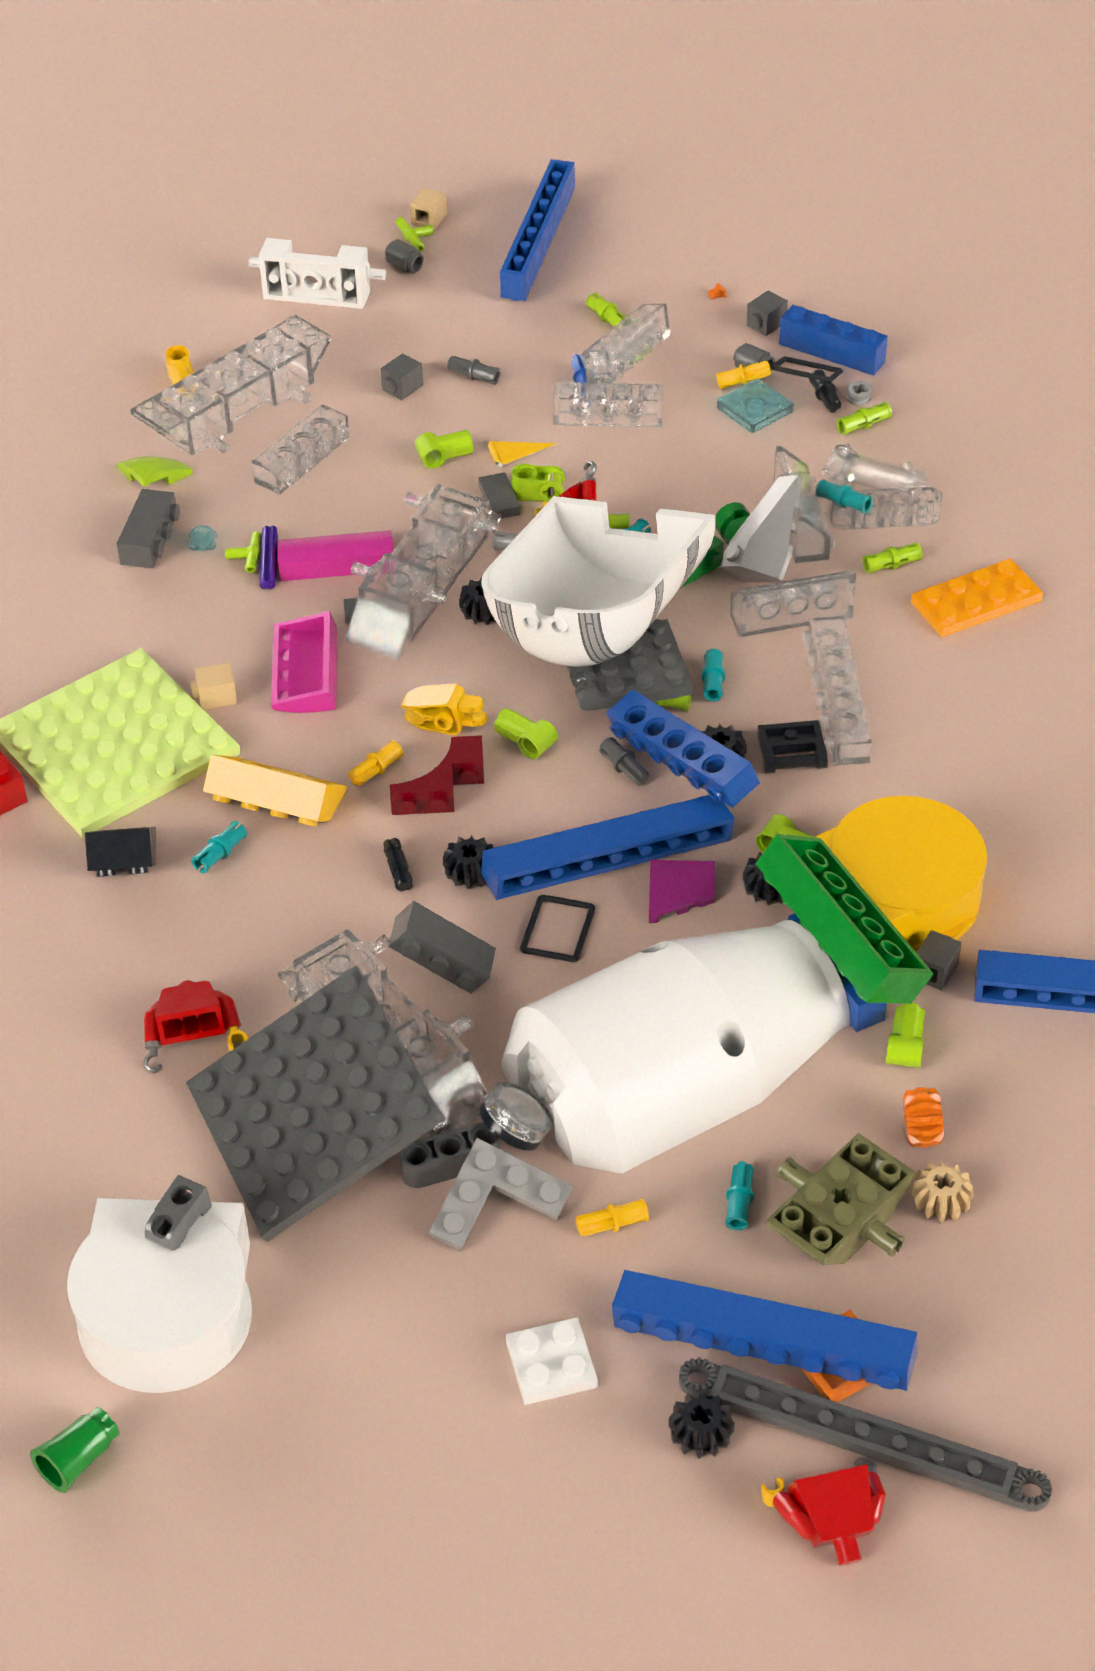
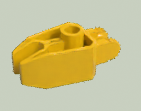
(443, 709)

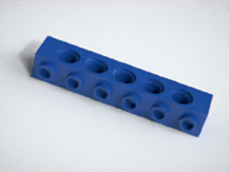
(682, 748)

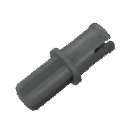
(474, 369)
(624, 761)

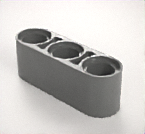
(441, 1155)

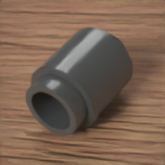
(404, 256)
(749, 354)

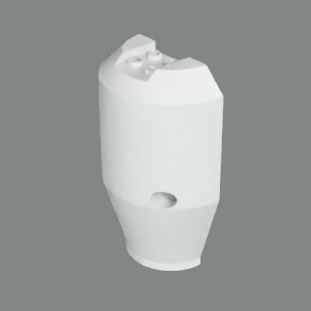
(674, 1040)

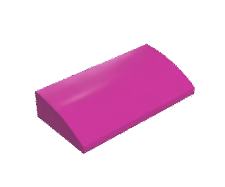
(330, 554)
(305, 664)

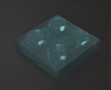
(755, 405)

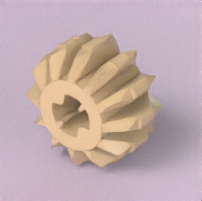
(942, 1191)

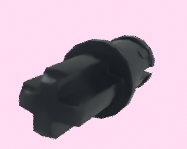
(826, 392)

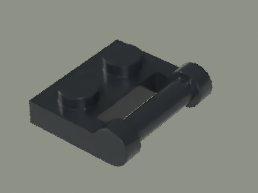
(792, 738)

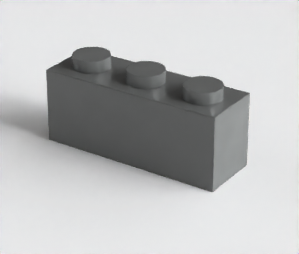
(148, 528)
(442, 947)

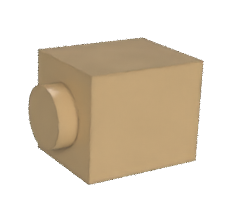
(428, 208)
(214, 686)

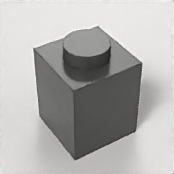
(765, 312)
(402, 376)
(942, 957)

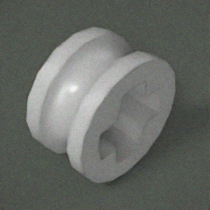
(859, 387)

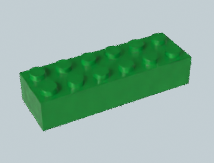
(843, 920)

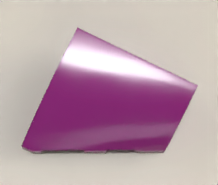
(680, 886)

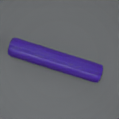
(268, 557)

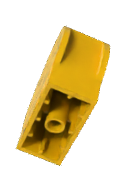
(915, 863)

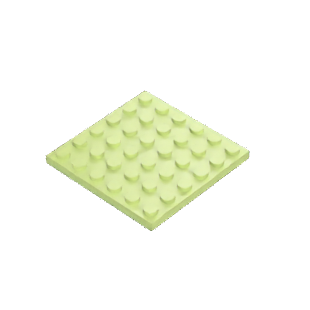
(113, 741)

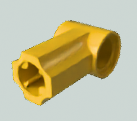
(178, 363)

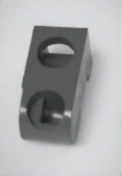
(177, 1213)

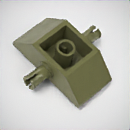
(843, 1203)

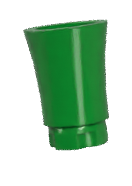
(74, 1449)

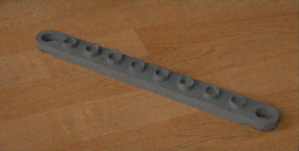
(868, 1434)

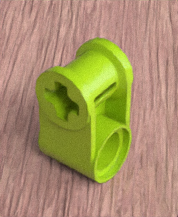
(534, 482)

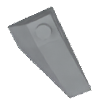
(761, 545)

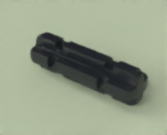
(398, 864)

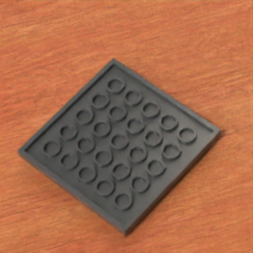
(314, 1102)

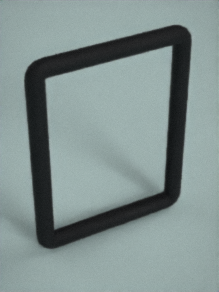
(776, 367)
(532, 921)

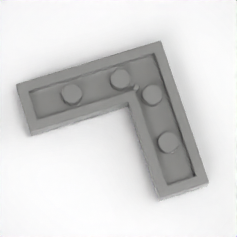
(494, 1169)

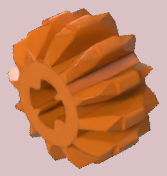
(923, 1117)

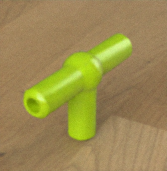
(412, 234)
(252, 552)

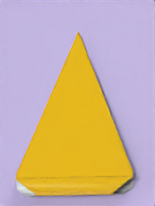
(511, 451)

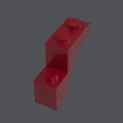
(435, 789)

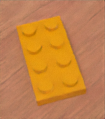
(976, 597)

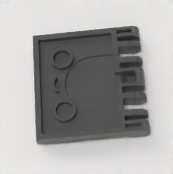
(648, 667)

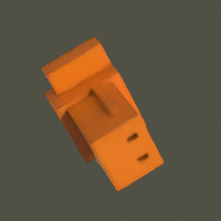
(717, 291)

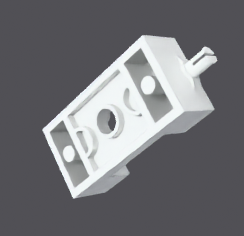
(341, 279)

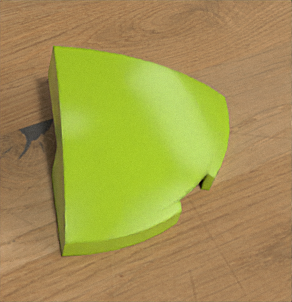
(151, 469)

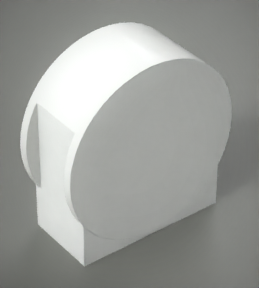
(157, 1313)

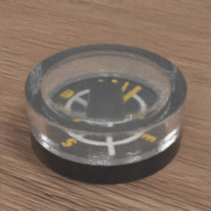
(516, 1116)

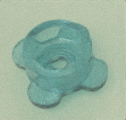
(202, 538)

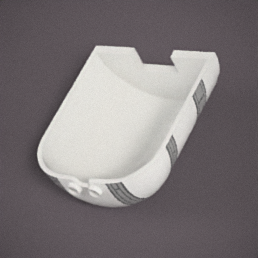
(589, 590)

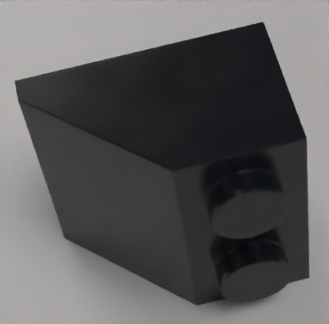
(120, 850)

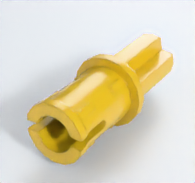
(743, 374)
(376, 763)
(612, 1217)

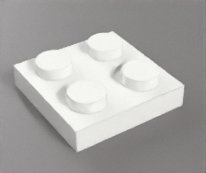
(551, 1361)

